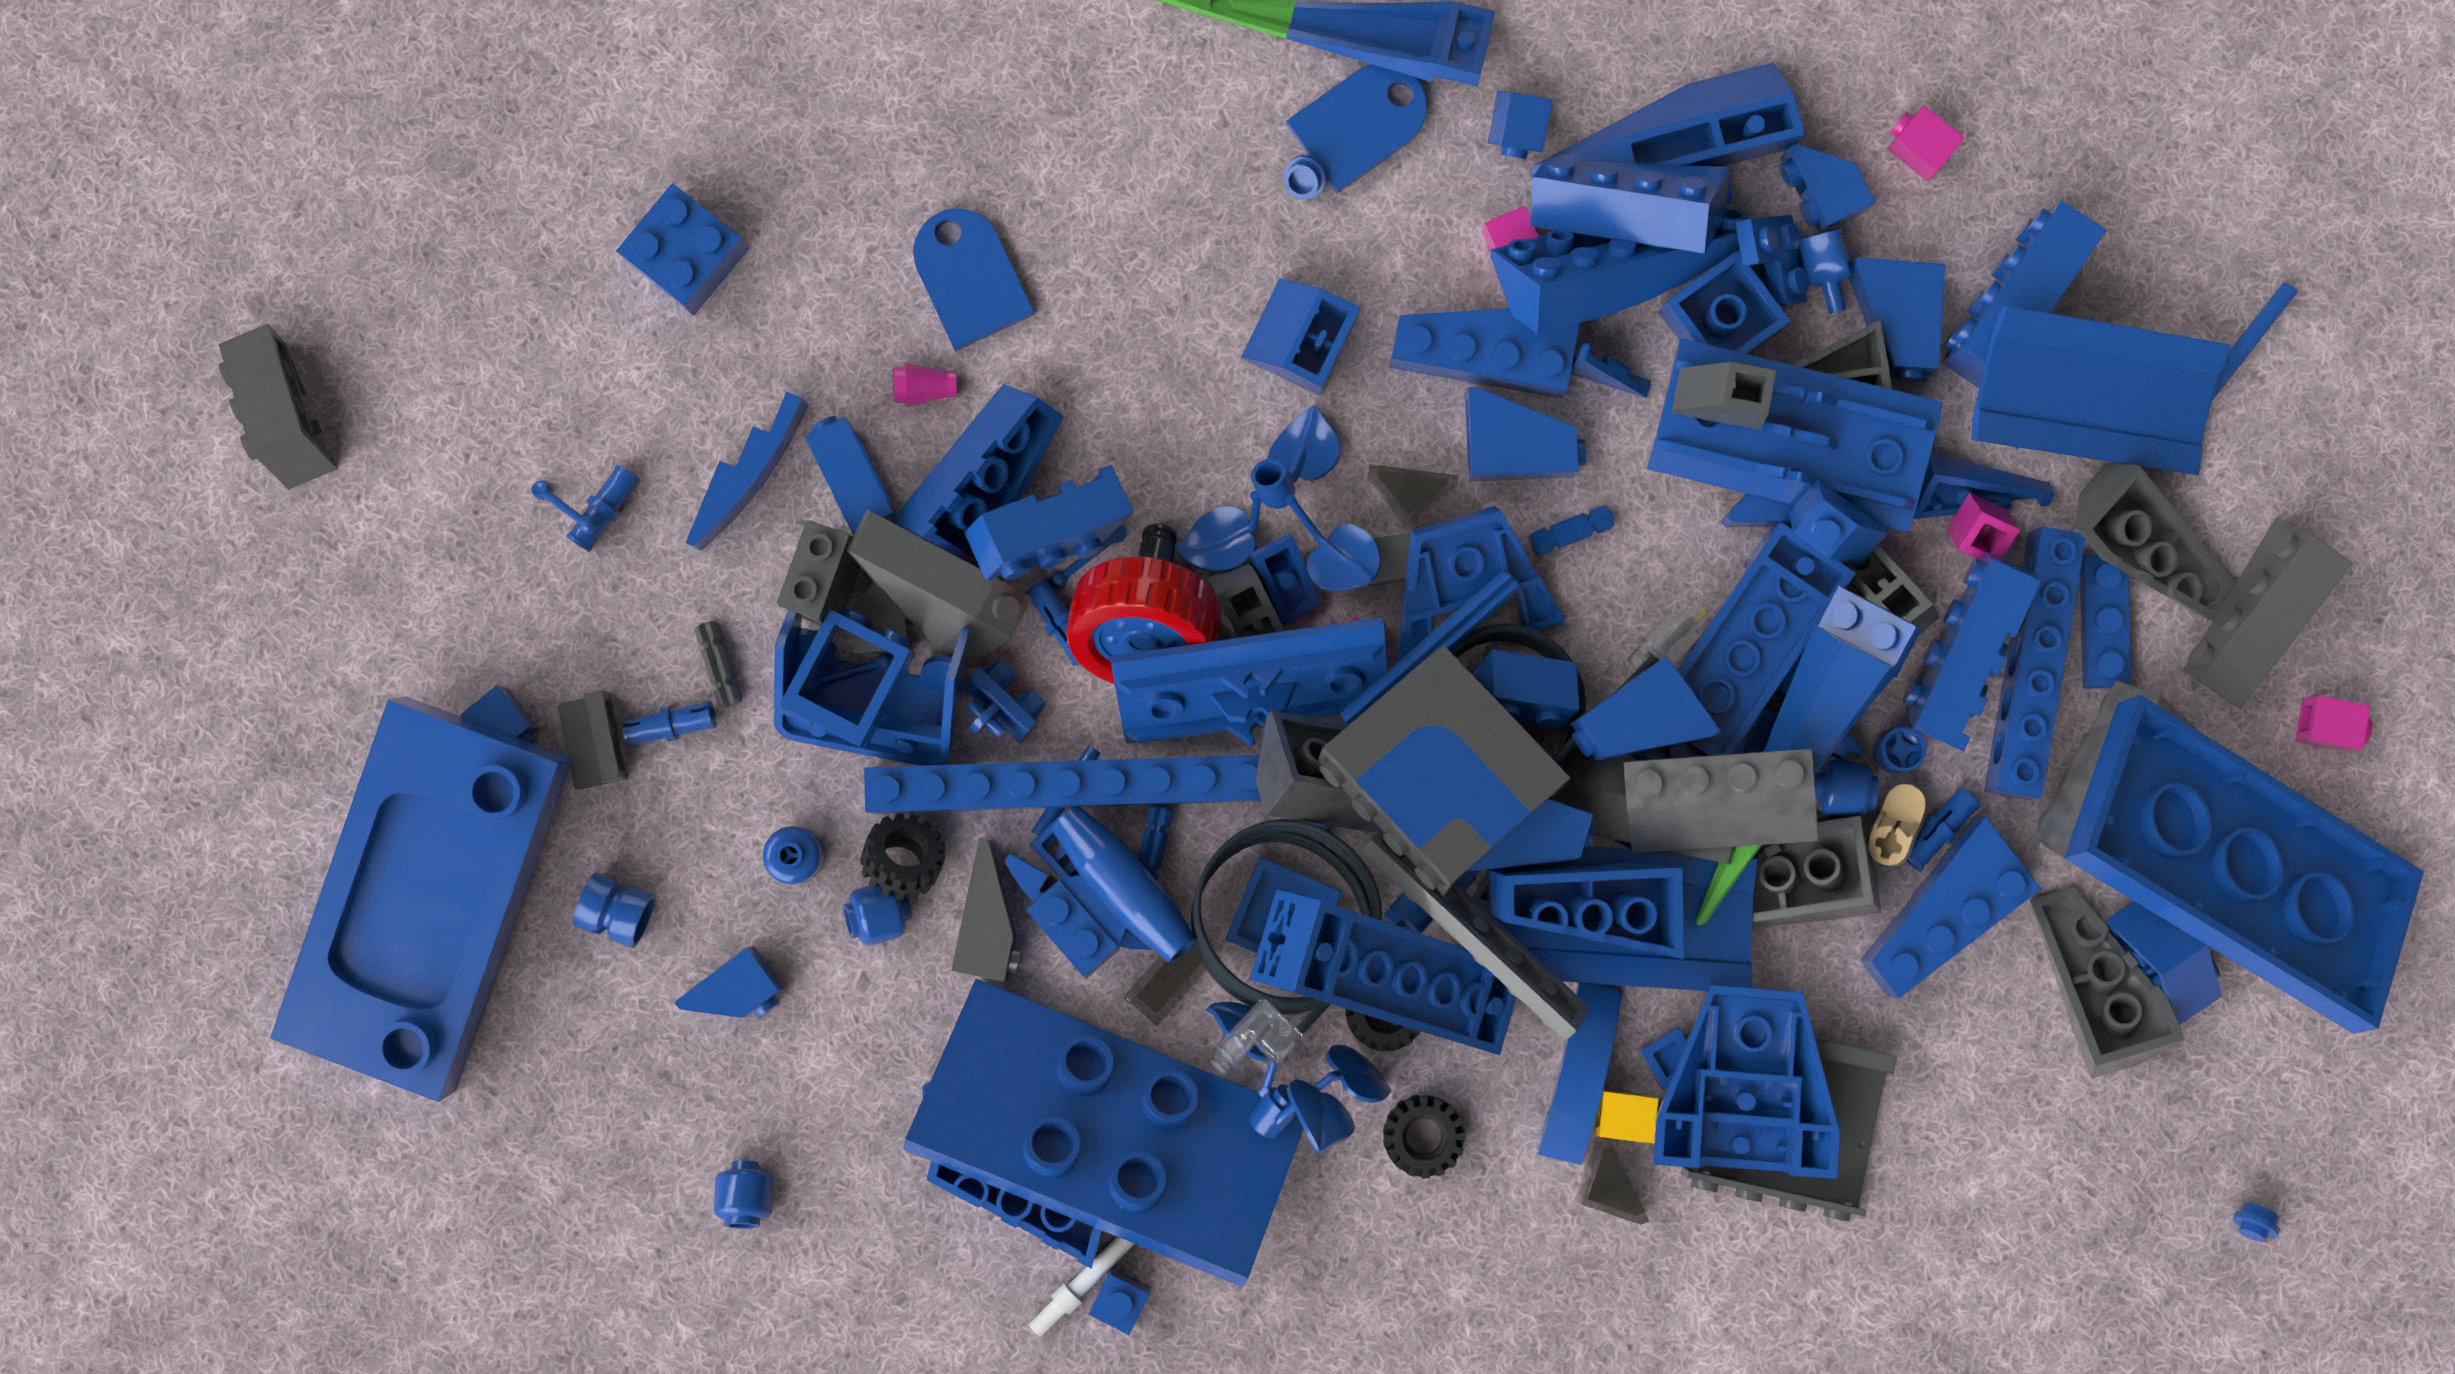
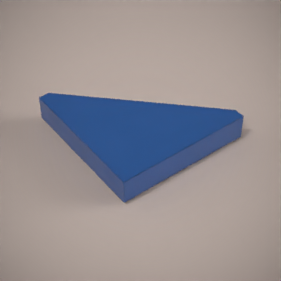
(1608, 372)

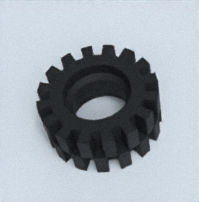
(1451, 1136)

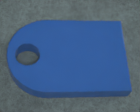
(1358, 125)
(969, 280)

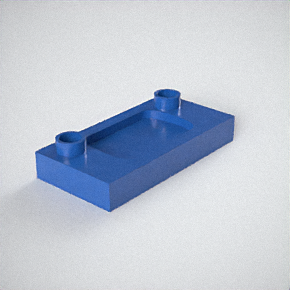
(421, 898)

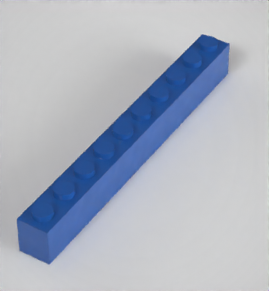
(1061, 784)

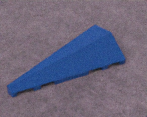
(1951, 480)

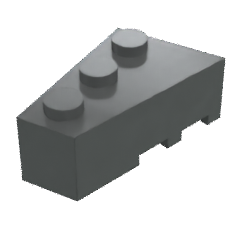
(1856, 357)
(272, 407)

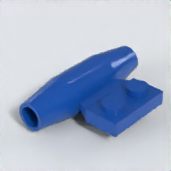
(1109, 896)

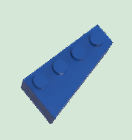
(1631, 201)
(1486, 350)
(981, 470)
(1970, 649)
(1607, 903)
(1956, 904)
(1050, 1226)

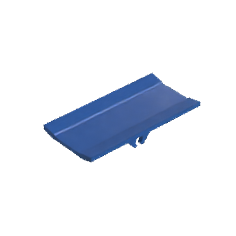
(2097, 390)
(1819, 426)
(1244, 678)
(1712, 951)

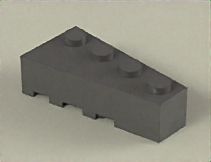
(2265, 611)

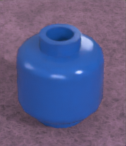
(1846, 789)
(809, 855)
(875, 916)
(743, 1195)

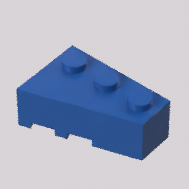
(1049, 528)

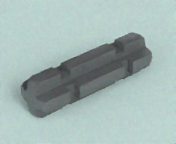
(718, 664)

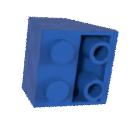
(1301, 334)

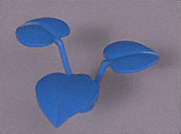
(1306, 450)
(1320, 1113)

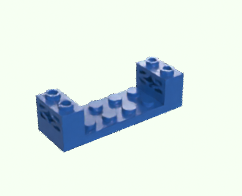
(1756, 637)
(1381, 972)

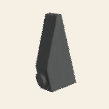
(1889, 587)
(1245, 602)
(986, 929)

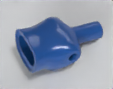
(1827, 264)

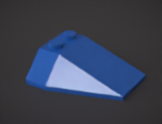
(1749, 1089)

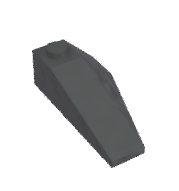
(2148, 539)
(937, 589)
(1601, 791)
(1817, 878)
(2107, 996)

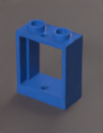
(848, 471)
(856, 625)

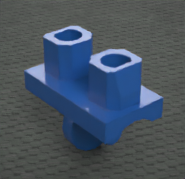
(996, 708)

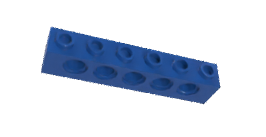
(2035, 667)

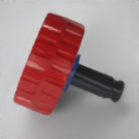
(1139, 605)

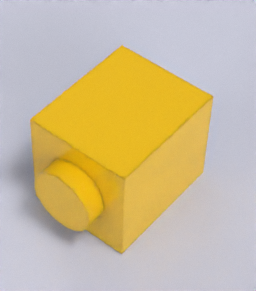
(1626, 1116)

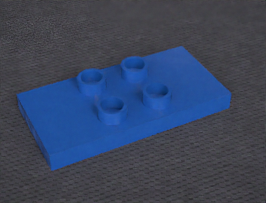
(2245, 865)
(1103, 1132)

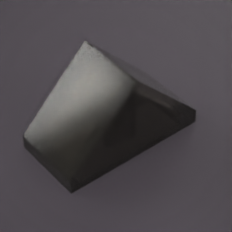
(1408, 490)
(1607, 1185)

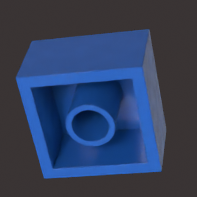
(682, 249)
(1726, 309)

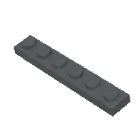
(1486, 941)

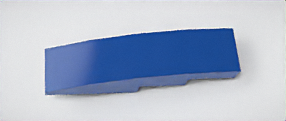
(736, 486)

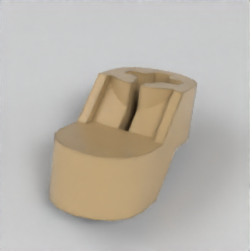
(1893, 845)

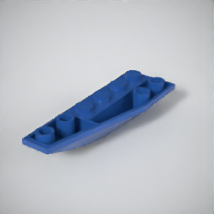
(1702, 124)
(1586, 277)

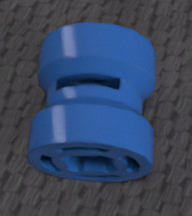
(1907, 747)

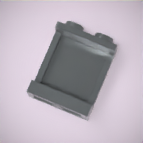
(819, 574)

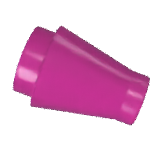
(922, 384)

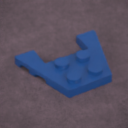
(1455, 561)

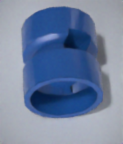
(609, 908)

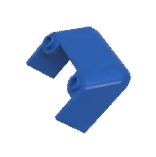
(917, 722)

